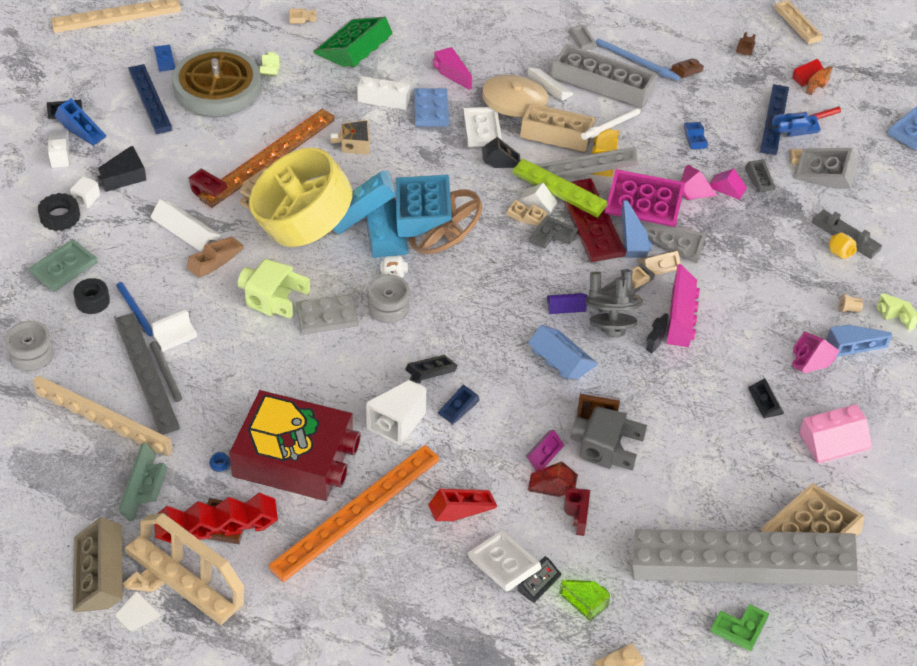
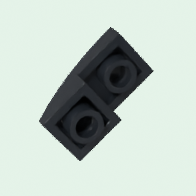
(656, 336)

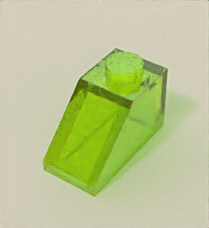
(585, 596)

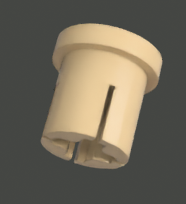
(850, 304)

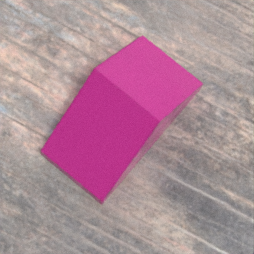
(729, 184)

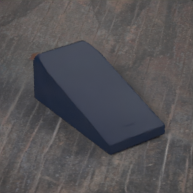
(459, 404)

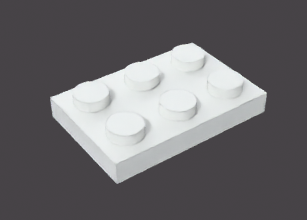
(481, 125)
(504, 560)

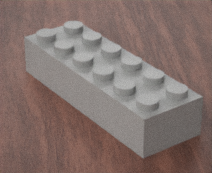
(604, 75)

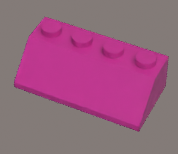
(683, 308)

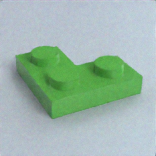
(743, 631)

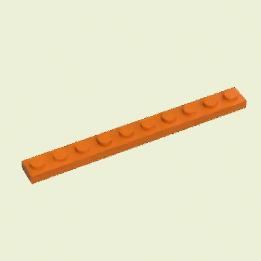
(353, 513)

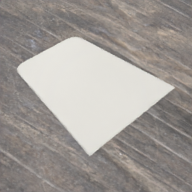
(136, 612)

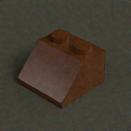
(590, 400)

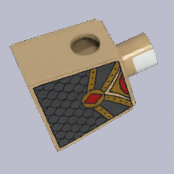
(353, 137)

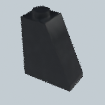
(121, 170)

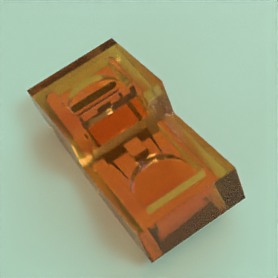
(819, 79)

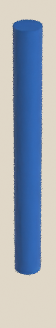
(135, 309)

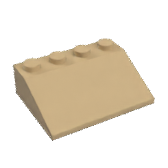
(816, 513)

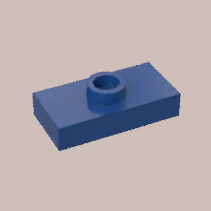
(164, 58)

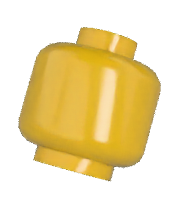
(842, 245)

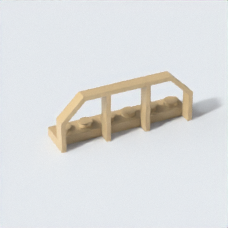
(179, 577)

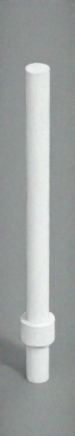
(594, 131)

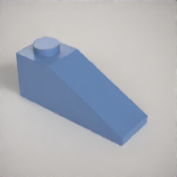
(634, 234)
(857, 339)

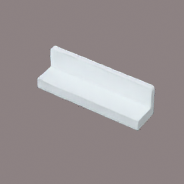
(183, 224)

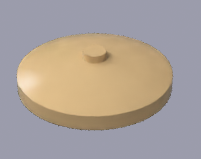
(513, 94)

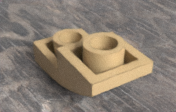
(522, 213)

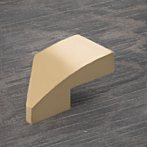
(143, 582)

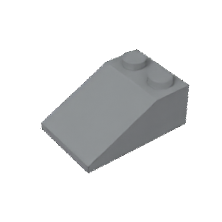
(827, 166)

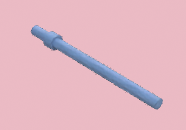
(664, 71)

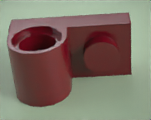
(206, 182)
(579, 509)

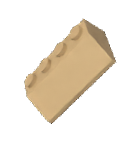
(556, 127)

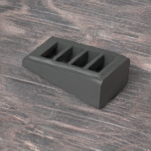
(760, 165)

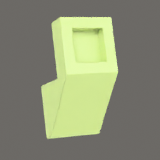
(270, 64)
(894, 307)

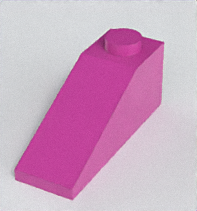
(452, 67)

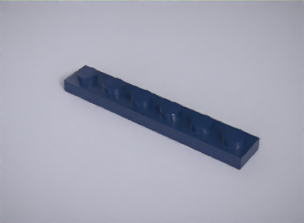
(150, 99)
(776, 106)

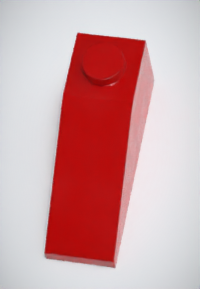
(460, 503)

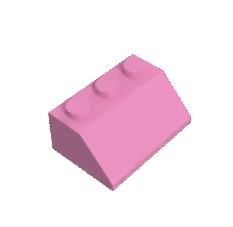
(836, 433)

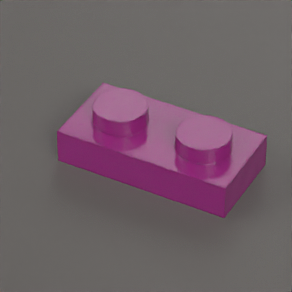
(545, 450)

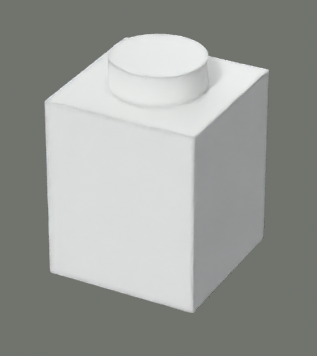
(85, 191)

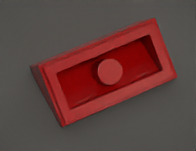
(803, 73)

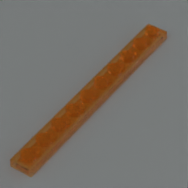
(270, 154)

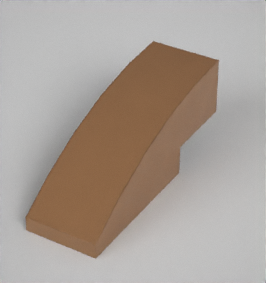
(213, 256)

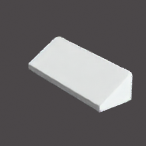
(549, 84)

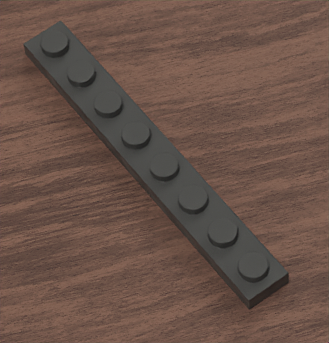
(147, 374)

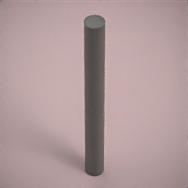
(165, 371)

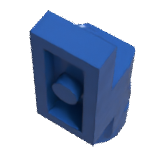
(796, 124)

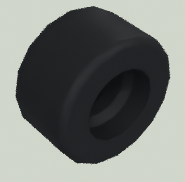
(99, 296)

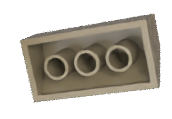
(98, 566)

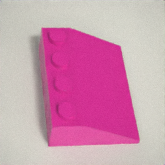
(650, 197)

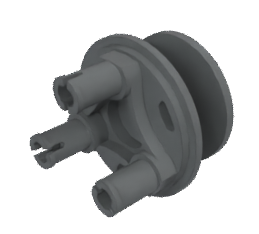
(614, 300)

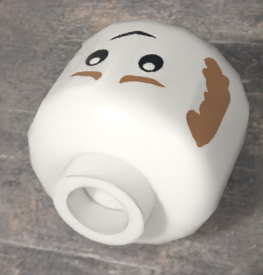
(394, 265)

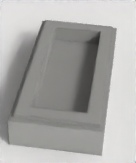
(582, 37)

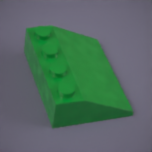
(355, 41)

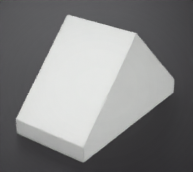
(540, 197)

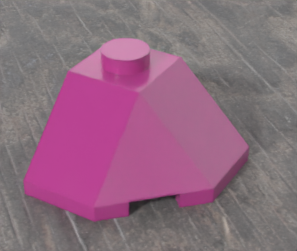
(813, 353)

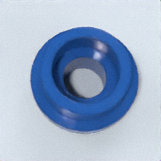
(221, 458)

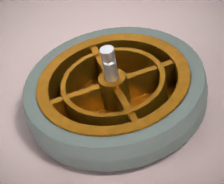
(216, 81)

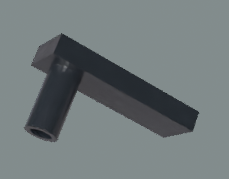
(430, 368)

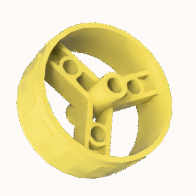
(306, 207)

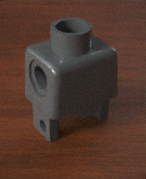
(602, 437)

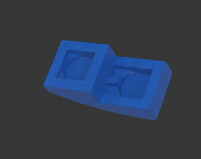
(695, 135)

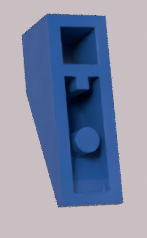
(78, 122)

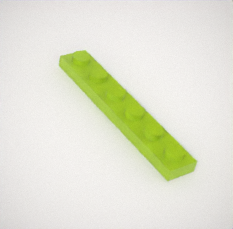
(560, 187)

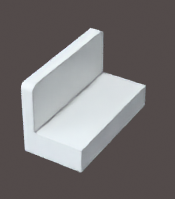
(173, 330)

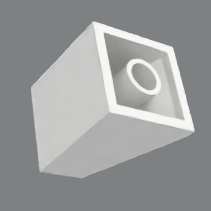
(397, 411)

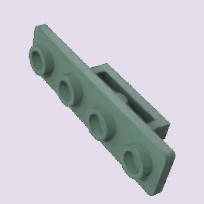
(143, 482)

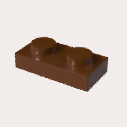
(687, 67)

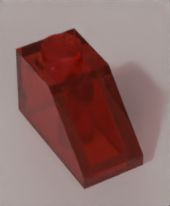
(553, 480)

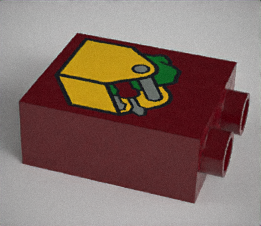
(294, 445)

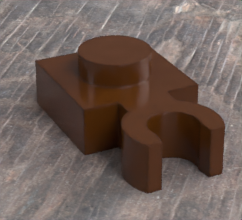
(746, 45)

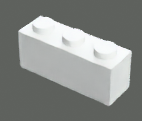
(383, 92)

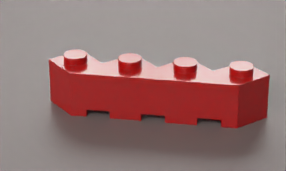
(227, 517)

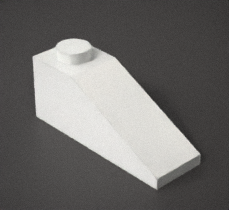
(59, 148)

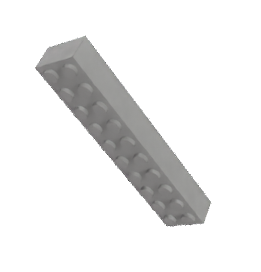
(745, 556)

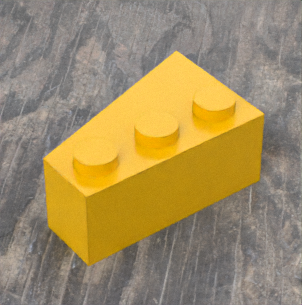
(605, 142)

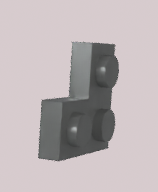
(550, 229)

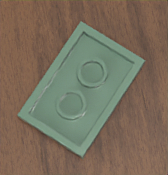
(63, 265)

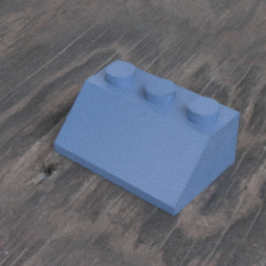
(561, 352)

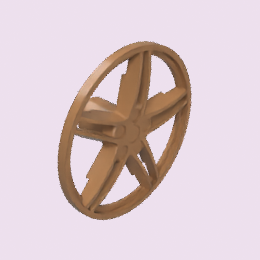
(451, 229)

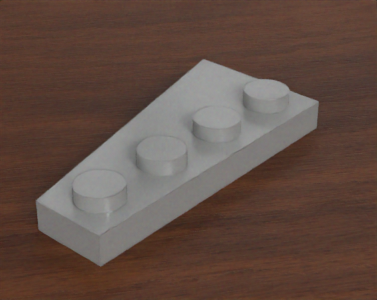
(685, 241)

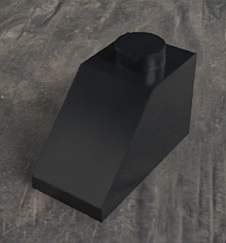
(500, 154)

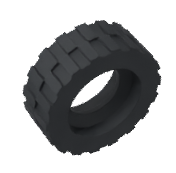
(54, 202)

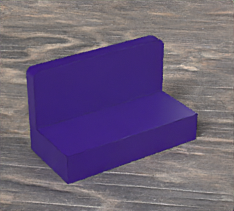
(566, 303)

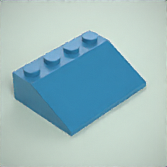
(422, 204)

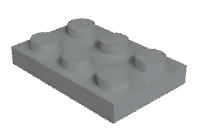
(327, 314)

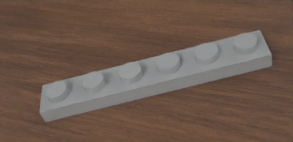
(593, 163)

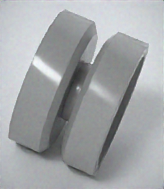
(388, 298)
(29, 345)

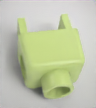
(269, 287)

